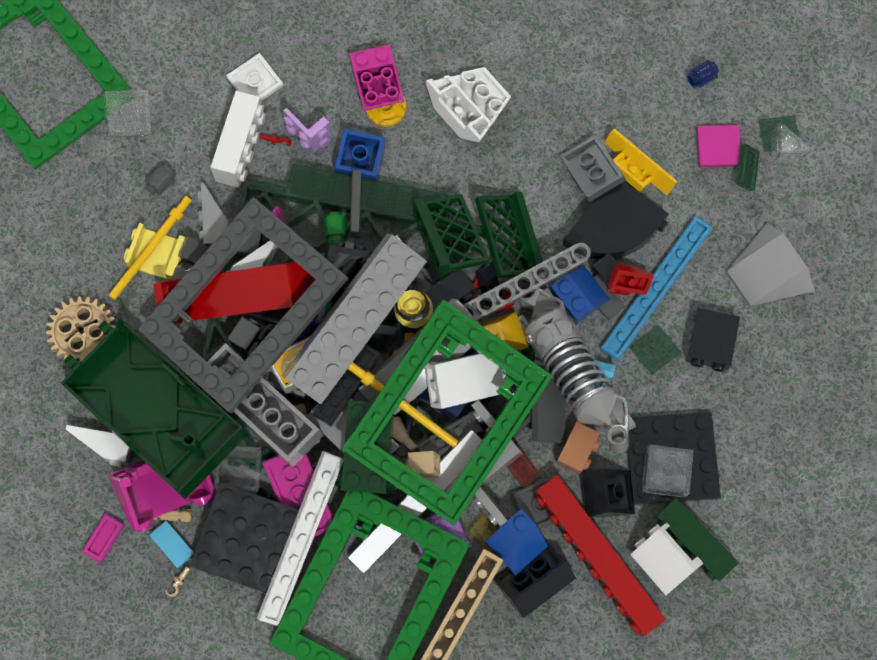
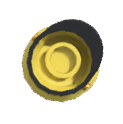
(413, 308)

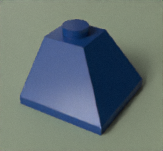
(517, 542)

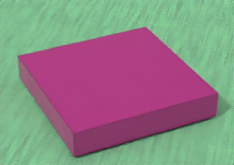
(718, 145)

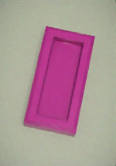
(103, 538)

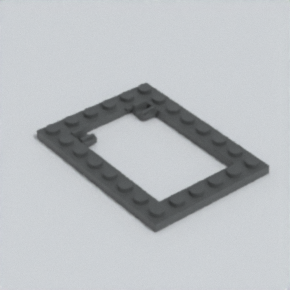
(219, 382)

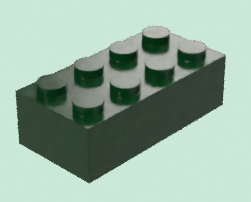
(355, 474)

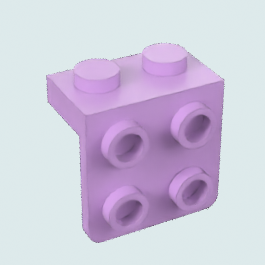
(313, 138)

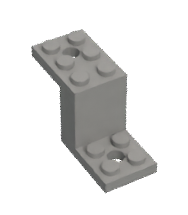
(508, 456)

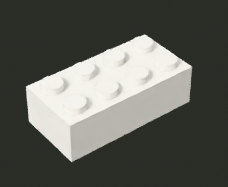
(238, 139)

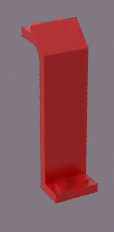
(244, 291)

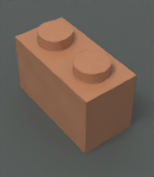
(578, 448)

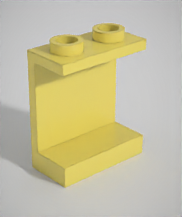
(164, 257)

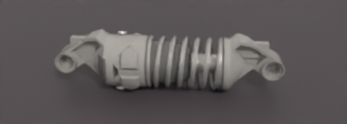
(571, 363)

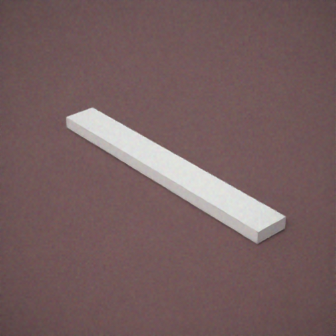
(382, 536)
(300, 538)

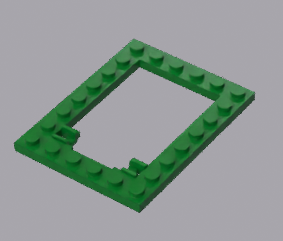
(42, 150)
(519, 371)
(372, 510)

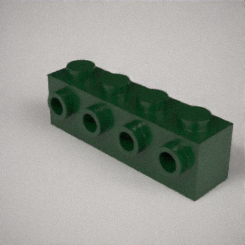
(697, 540)

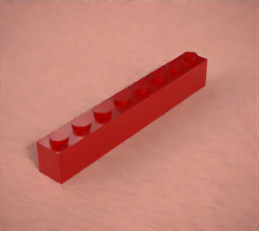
(599, 555)

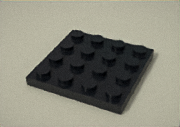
(681, 431)
(244, 537)

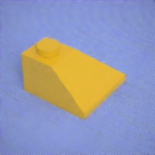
(507, 329)

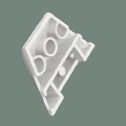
(468, 101)

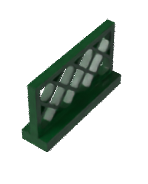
(522, 233)
(434, 243)

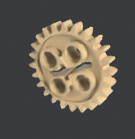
(71, 315)

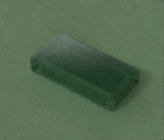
(747, 167)

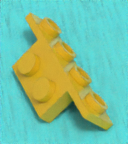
(637, 166)

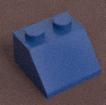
(580, 294)

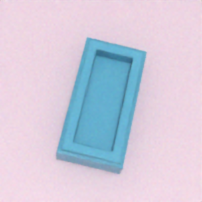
(172, 544)

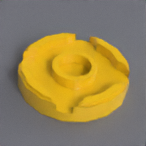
(387, 115)

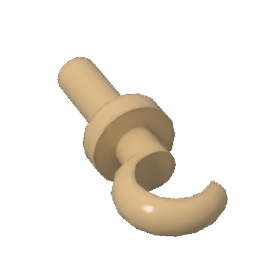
(178, 580)

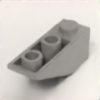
(211, 216)

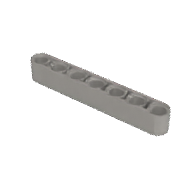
(531, 277)

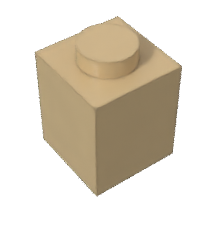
(424, 463)

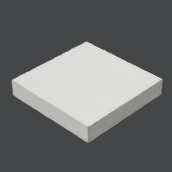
(255, 78)

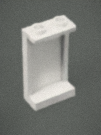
(462, 380)

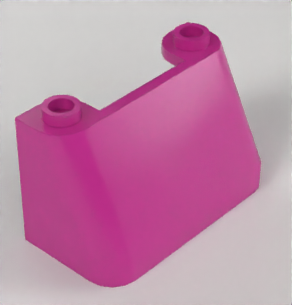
(147, 495)

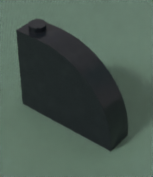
(617, 223)

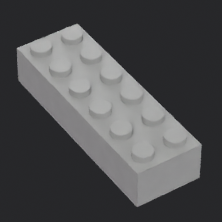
(272, 416)

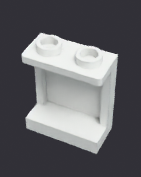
(664, 559)

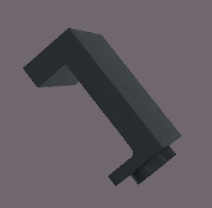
(713, 339)

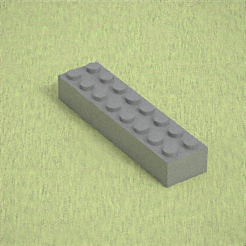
(354, 318)

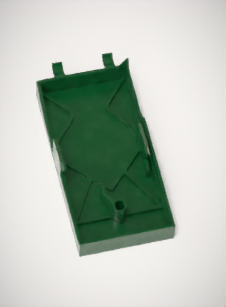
(153, 408)

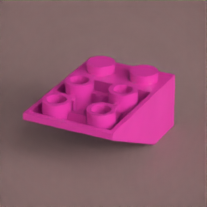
(376, 77)

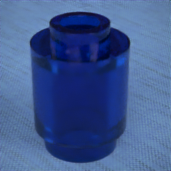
(702, 74)

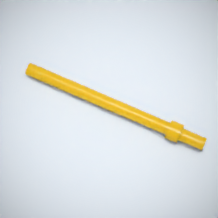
(174, 215)
(368, 379)

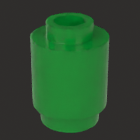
(335, 227)

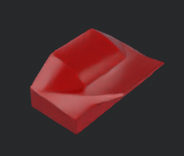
(629, 279)

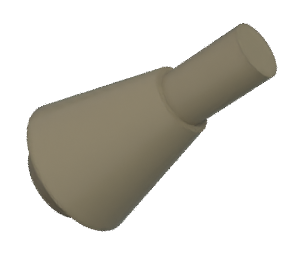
(401, 434)

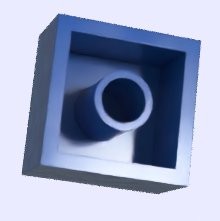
(361, 153)

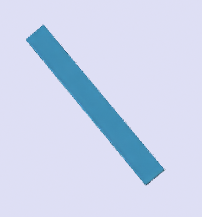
(663, 280)

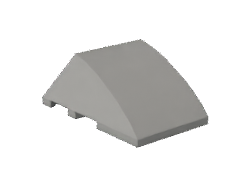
(770, 269)

